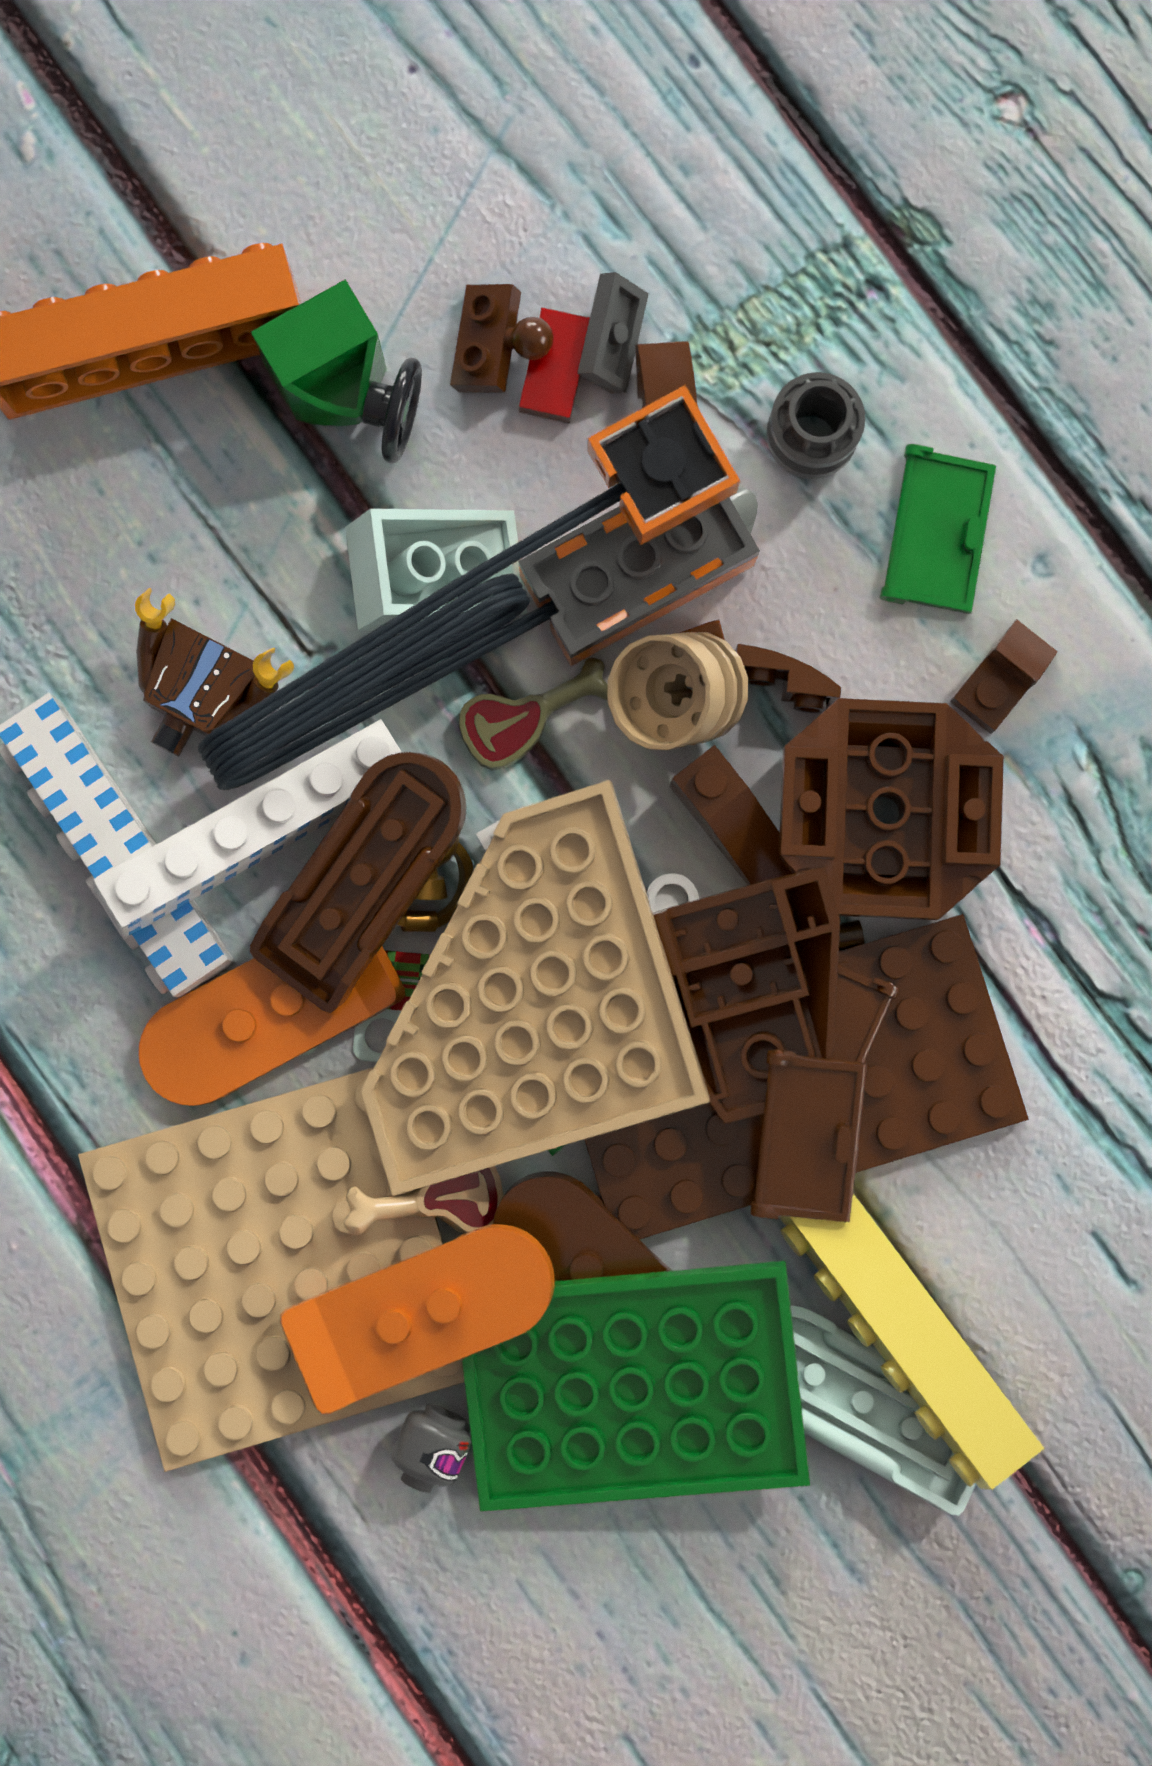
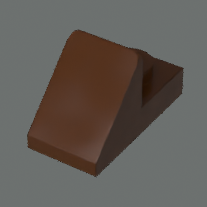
(1004, 676)

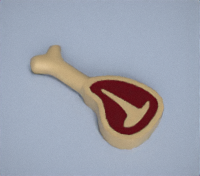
(461, 1202)

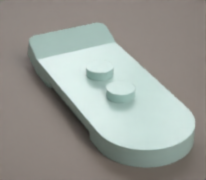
(865, 1418)

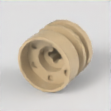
(652, 695)

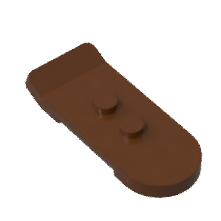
(362, 877)
(574, 1228)

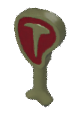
(505, 729)

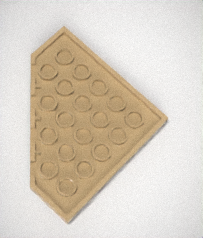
(537, 1006)

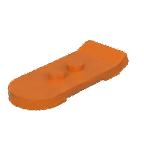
(247, 1027)
(418, 1314)

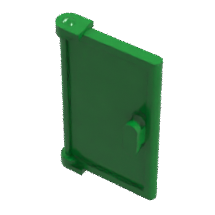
(931, 526)

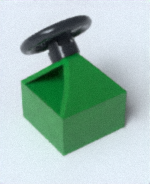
(333, 368)

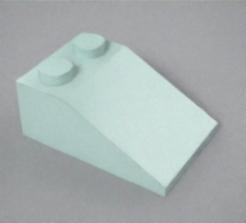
(412, 553)

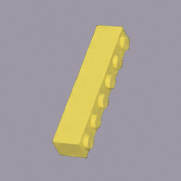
(917, 1343)

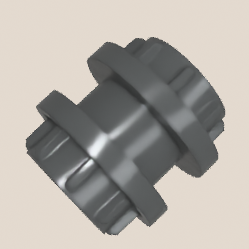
(825, 398)

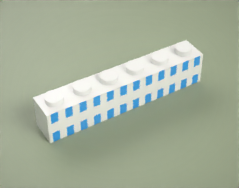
(239, 833)
(104, 834)

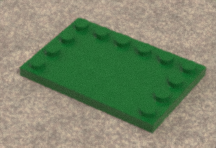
(642, 1392)

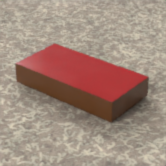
(553, 380)

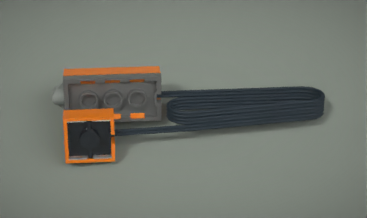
(665, 544)

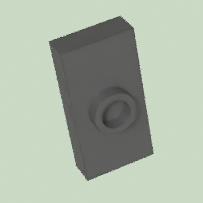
(613, 333)

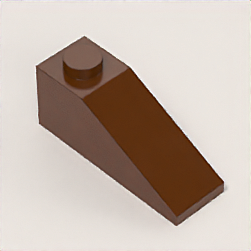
(730, 816)

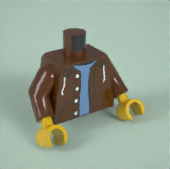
(195, 677)

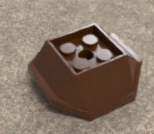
(933, 771)

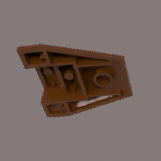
(754, 979)

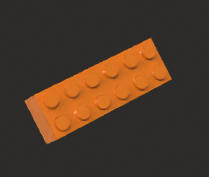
(141, 329)

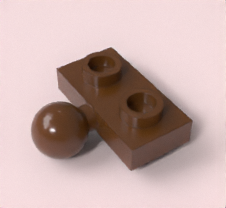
(490, 333)

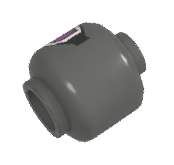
(431, 1448)

